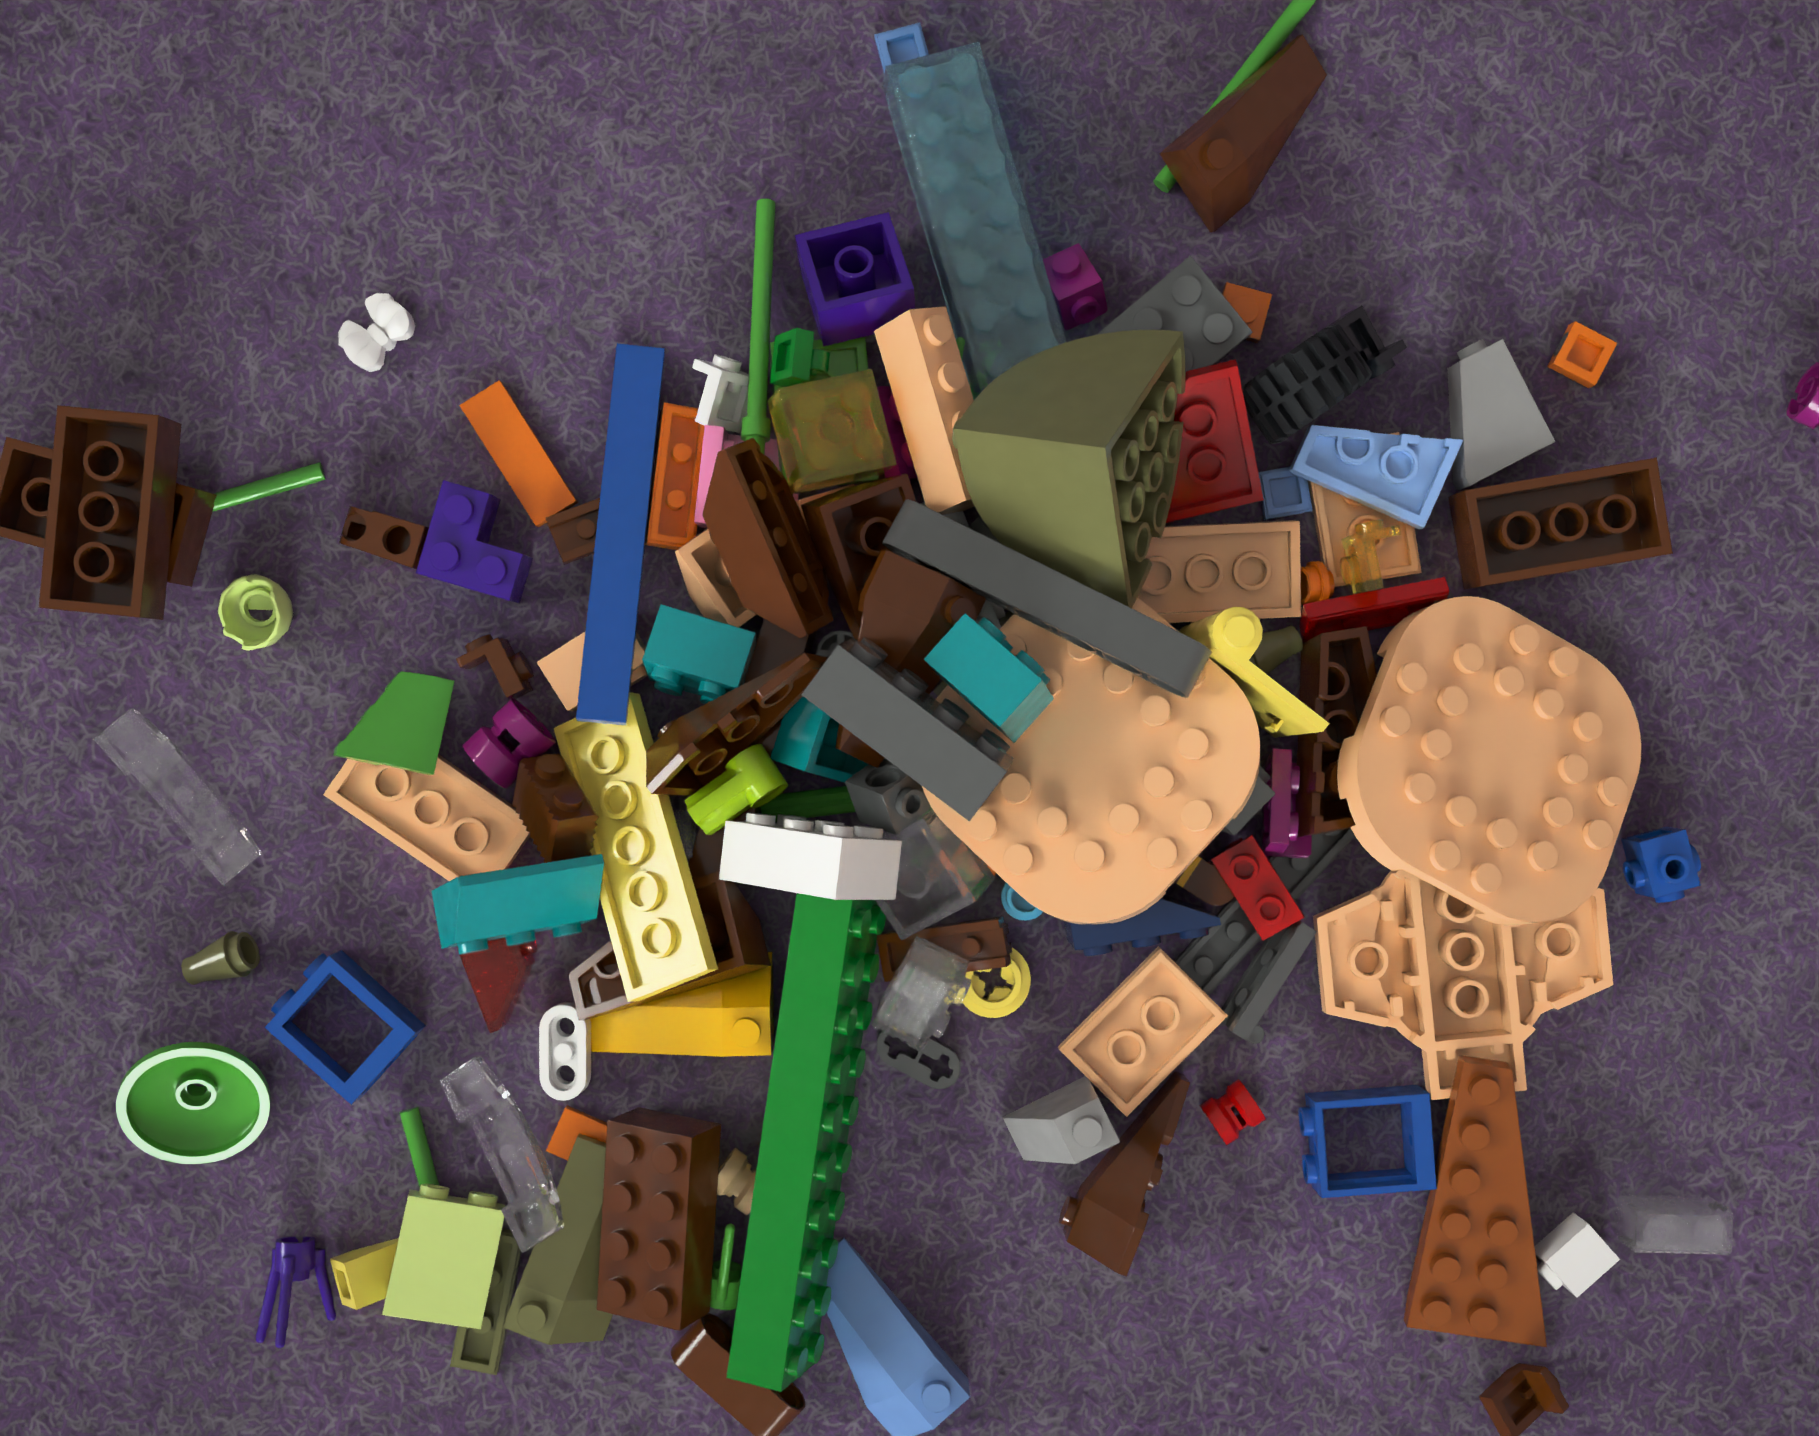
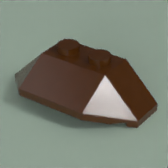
(765, 541)

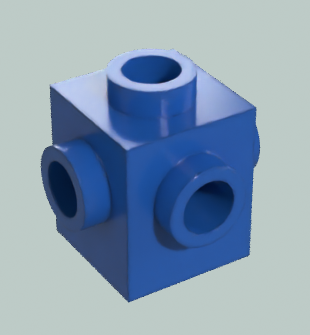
(1661, 864)

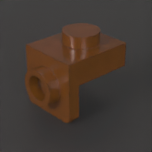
(509, 668)
(1522, 1397)

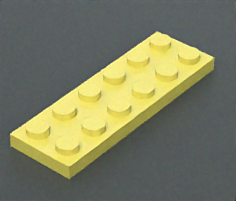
(646, 875)

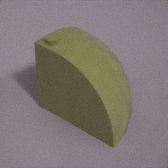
(1080, 455)

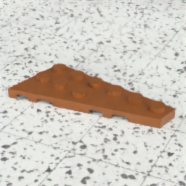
(1476, 1238)

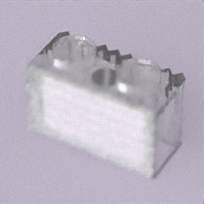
(921, 993)
(1674, 1224)

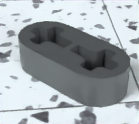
(917, 1068)

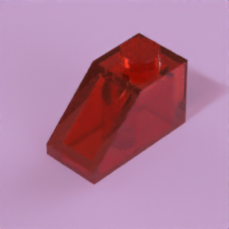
(499, 978)

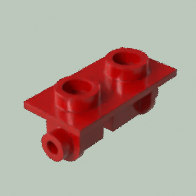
(1257, 887)

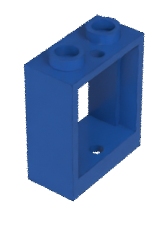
(369, 991)
(1416, 1134)

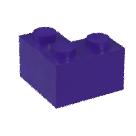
(459, 547)

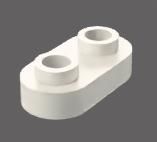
(564, 1049)

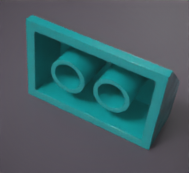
(518, 903)

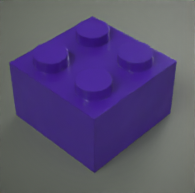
(854, 277)

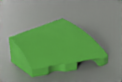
(402, 725)

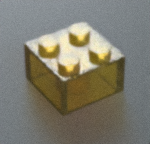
(831, 431)

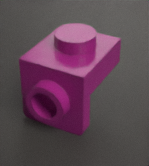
(1075, 287)

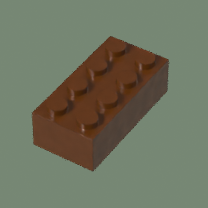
(25, 497)
(110, 512)
(1560, 523)
(658, 1217)

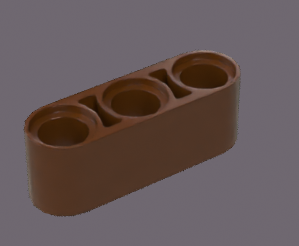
(705, 1358)

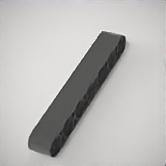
(1048, 598)

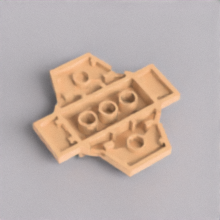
(1452, 979)

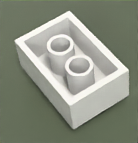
(811, 860)

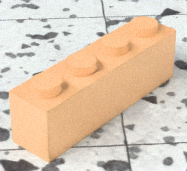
(929, 398)

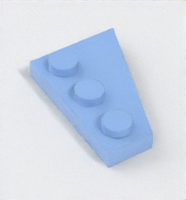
(1378, 470)

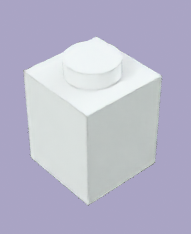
(1574, 1256)

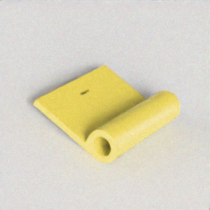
(1233, 639)

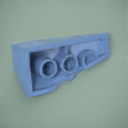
(893, 1359)

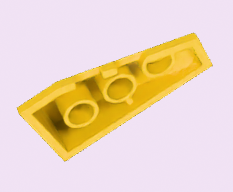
(707, 1021)

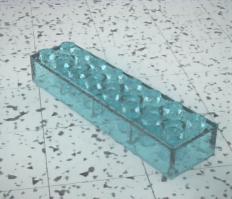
(972, 210)

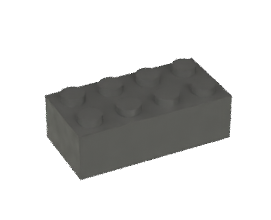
(909, 725)

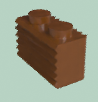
(554, 808)

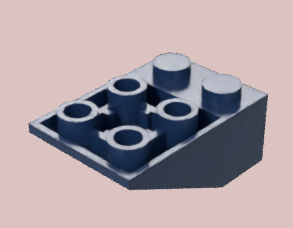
(1143, 930)

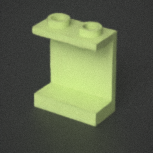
(445, 1257)

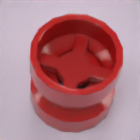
(1223, 1118)

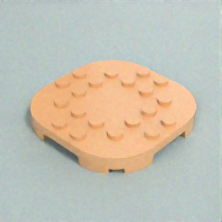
(1492, 761)
(1109, 781)

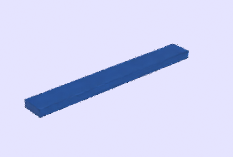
(621, 535)

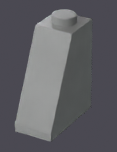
(1491, 413)
(1062, 1125)

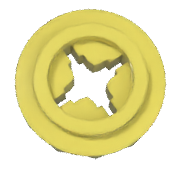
(1003, 999)

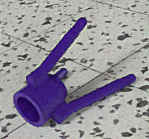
(291, 1263)

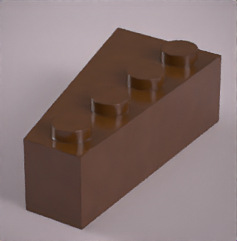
(1335, 684)

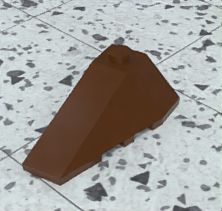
(733, 935)

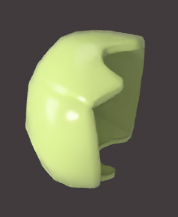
(254, 593)

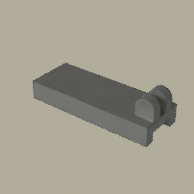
(1264, 979)

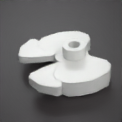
(369, 346)

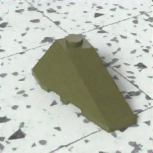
(561, 1277)

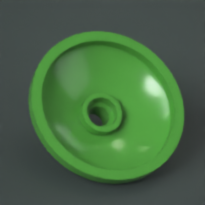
(188, 1122)

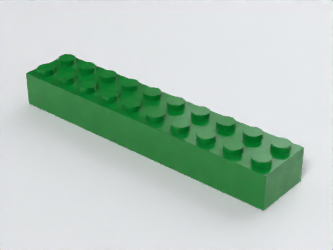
(805, 1140)

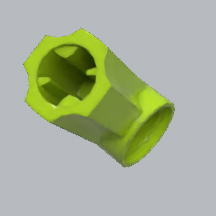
(747, 783)

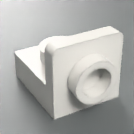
(724, 393)

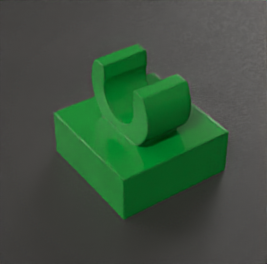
(796, 359)

